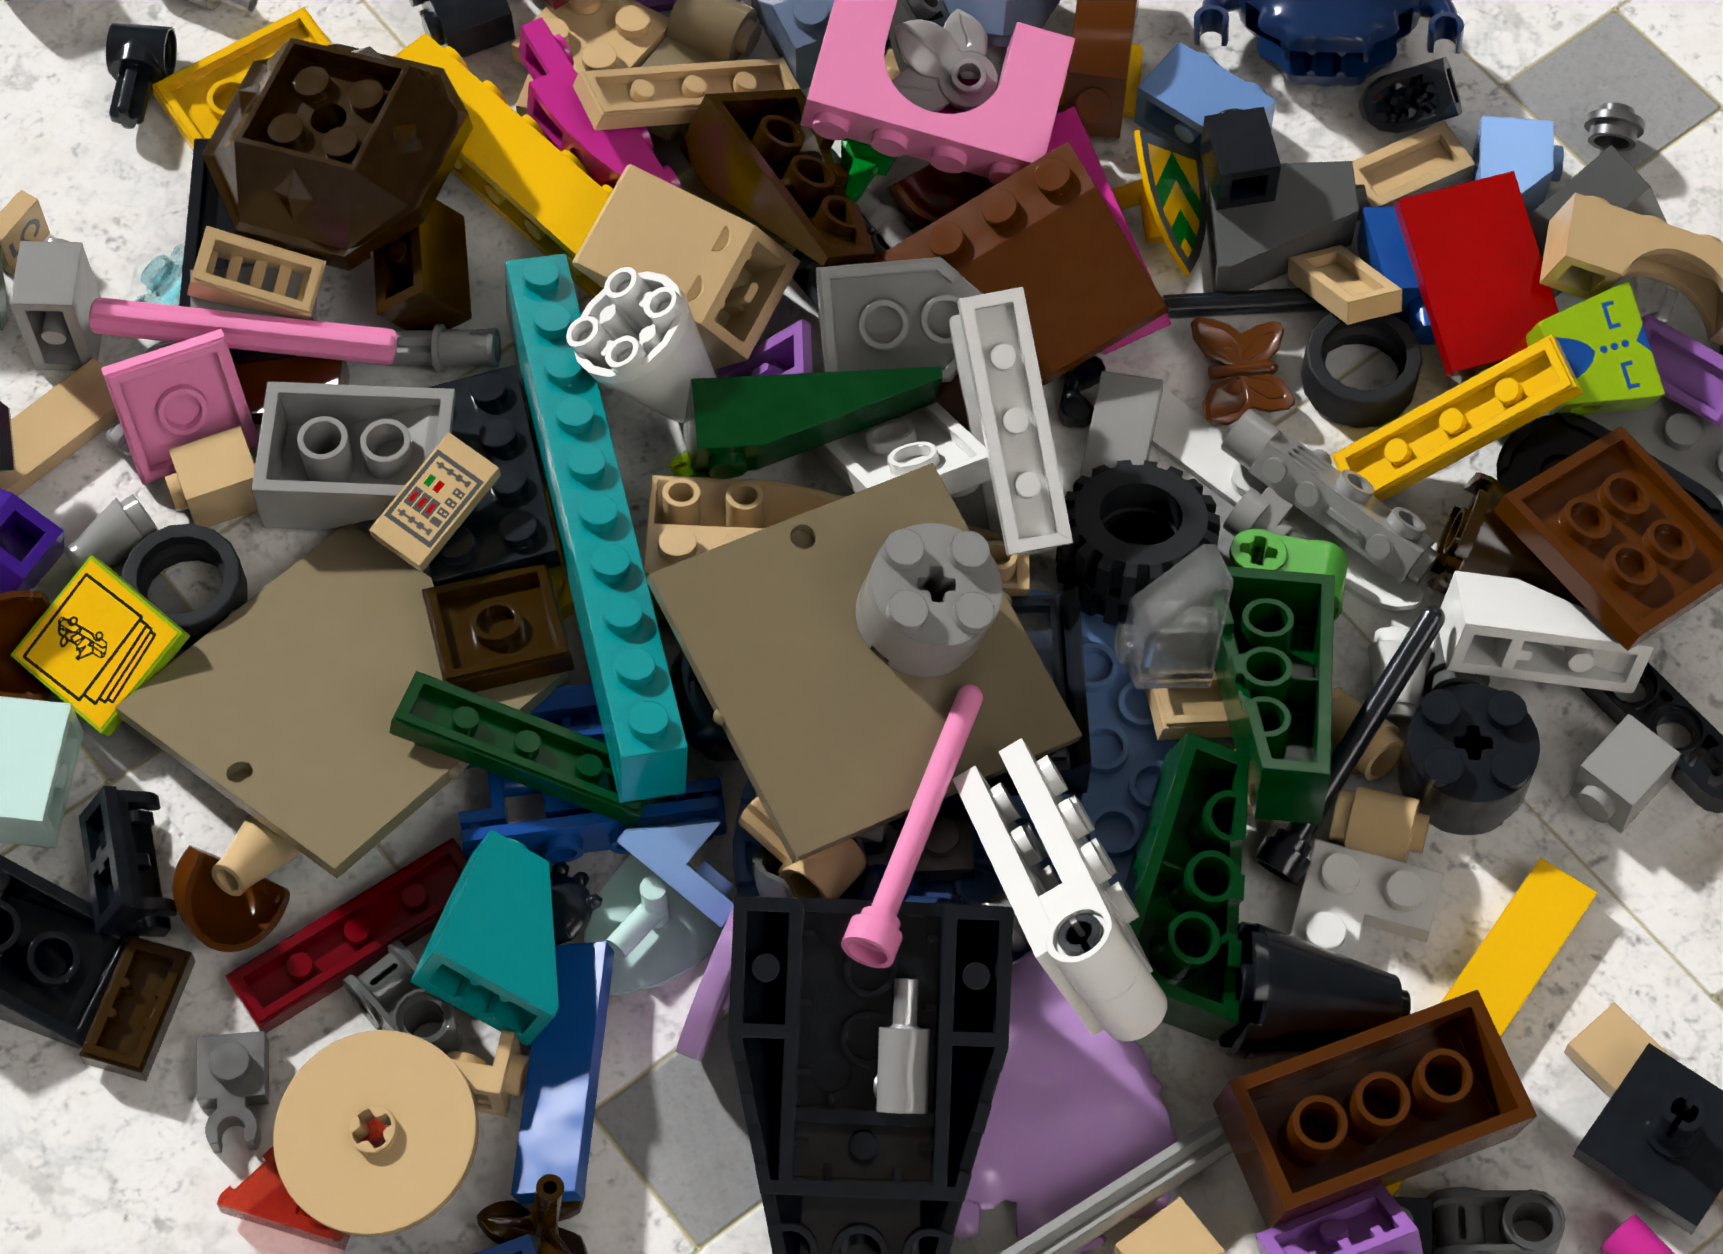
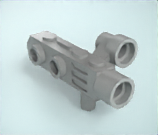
(1332, 498)

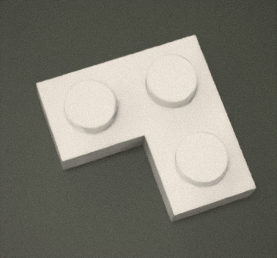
(1359, 889)

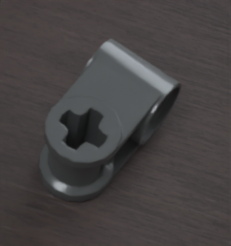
(397, 1004)
(1489, 1219)

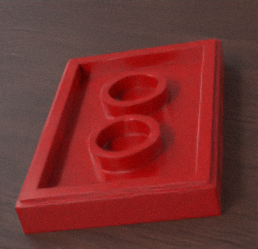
(1476, 270)

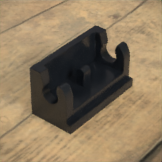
(124, 864)

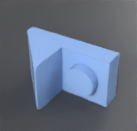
(667, 853)

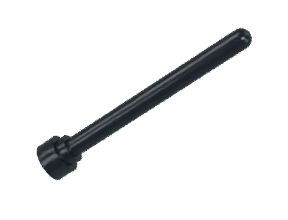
(1288, 849)

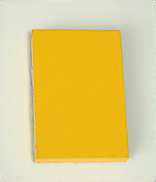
(202, 91)

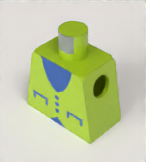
(1606, 352)

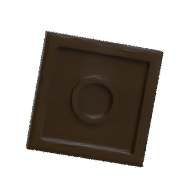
(498, 628)

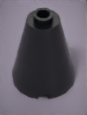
(1305, 995)

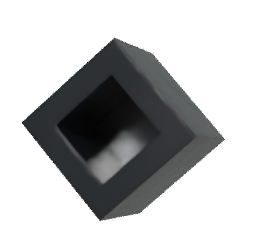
(1240, 157)

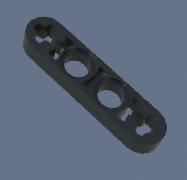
(1664, 705)

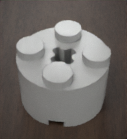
(929, 598)

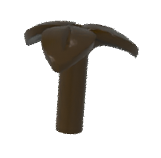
(511, 1220)

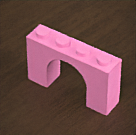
(859, 102)

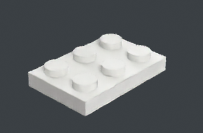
(909, 444)

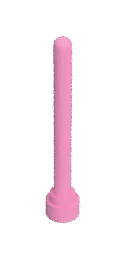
(875, 933)

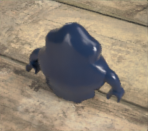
(1330, 39)

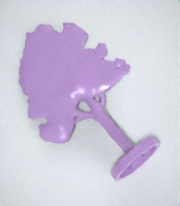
(1064, 1109)

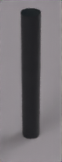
(1240, 303)

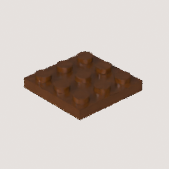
(1619, 536)

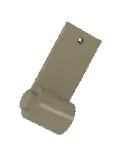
(705, 33)

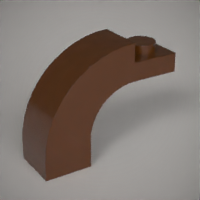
(1101, 63)

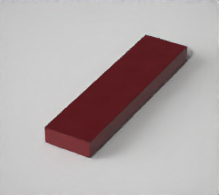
(347, 939)

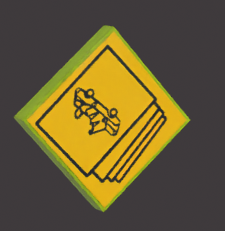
(99, 644)

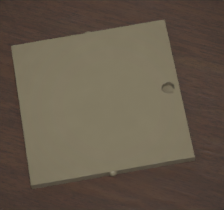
(299, 698)
(804, 700)

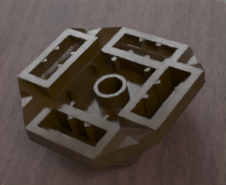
(335, 149)

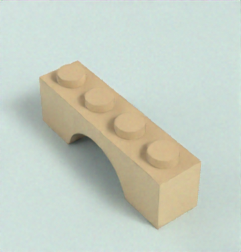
(1599, 244)

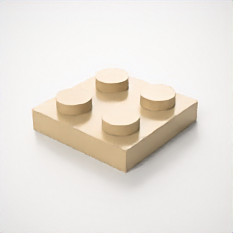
(605, 32)

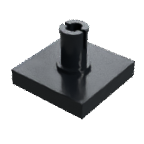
(1661, 1139)

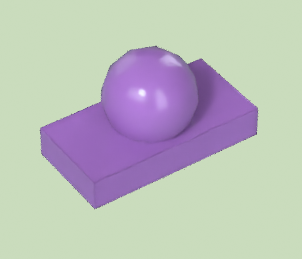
(1687, 370)

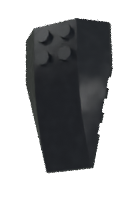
(808, 1061)

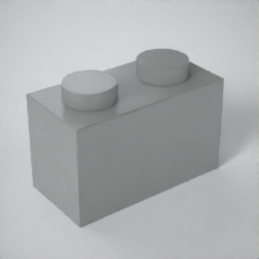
(53, 303)

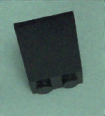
(51, 957)

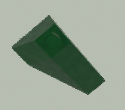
(764, 419)

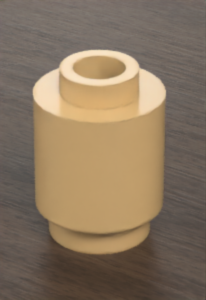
(1379, 823)

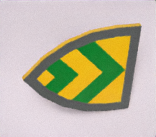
(1168, 197)

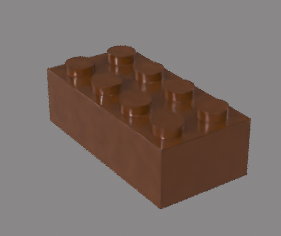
(1373, 1108)

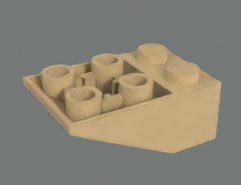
(717, 259)

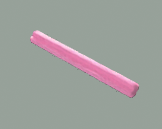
(244, 330)

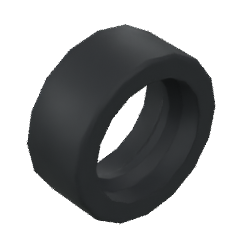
(1356, 406)
(185, 544)

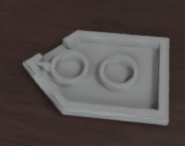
(890, 314)

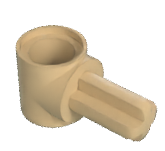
(817, 876)

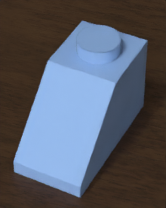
(1520, 147)

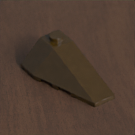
(778, 172)

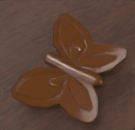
(1243, 369)

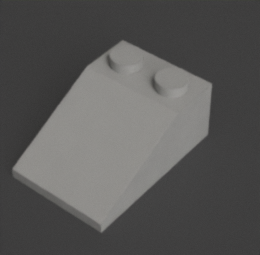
(342, 450)

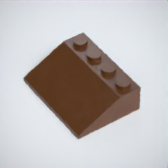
(1058, 243)

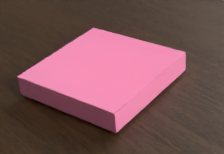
(177, 399)

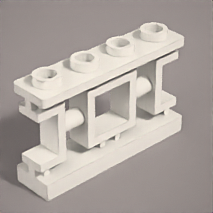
(1011, 420)

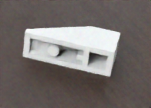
(1531, 635)

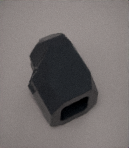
(1411, 97)

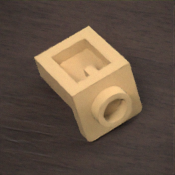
(496, 1083)

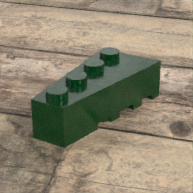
(1278, 687)
(1192, 883)

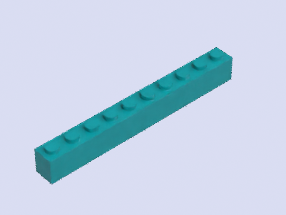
(596, 536)

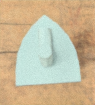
(649, 929)

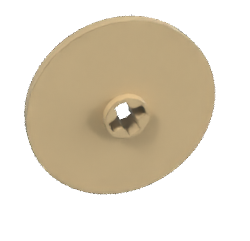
(425, 1149)

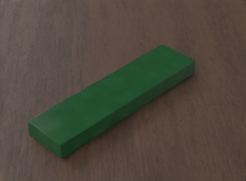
(512, 745)

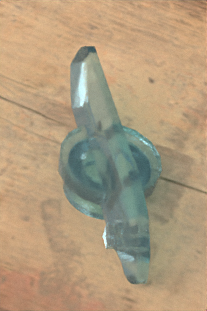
(163, 277)

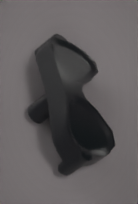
(1073, 406)

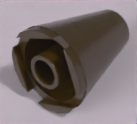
(1483, 544)

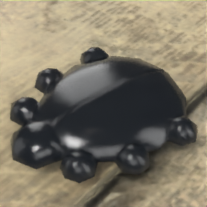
(570, 903)

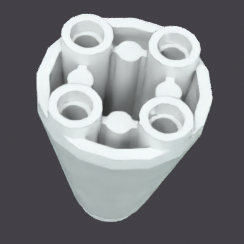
(642, 341)

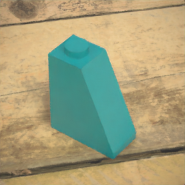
(497, 941)

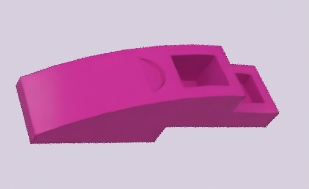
(564, 121)

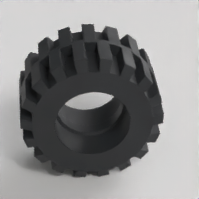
(1136, 507)

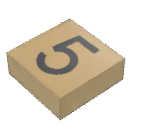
(20, 221)

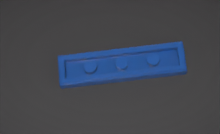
(565, 1075)

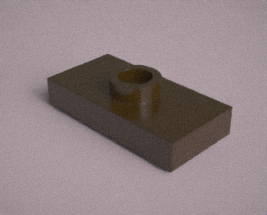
(137, 1008)

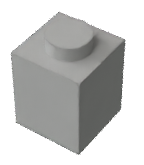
(1624, 774)

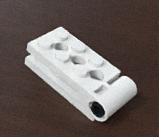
(1072, 925)

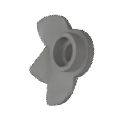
(938, 57)

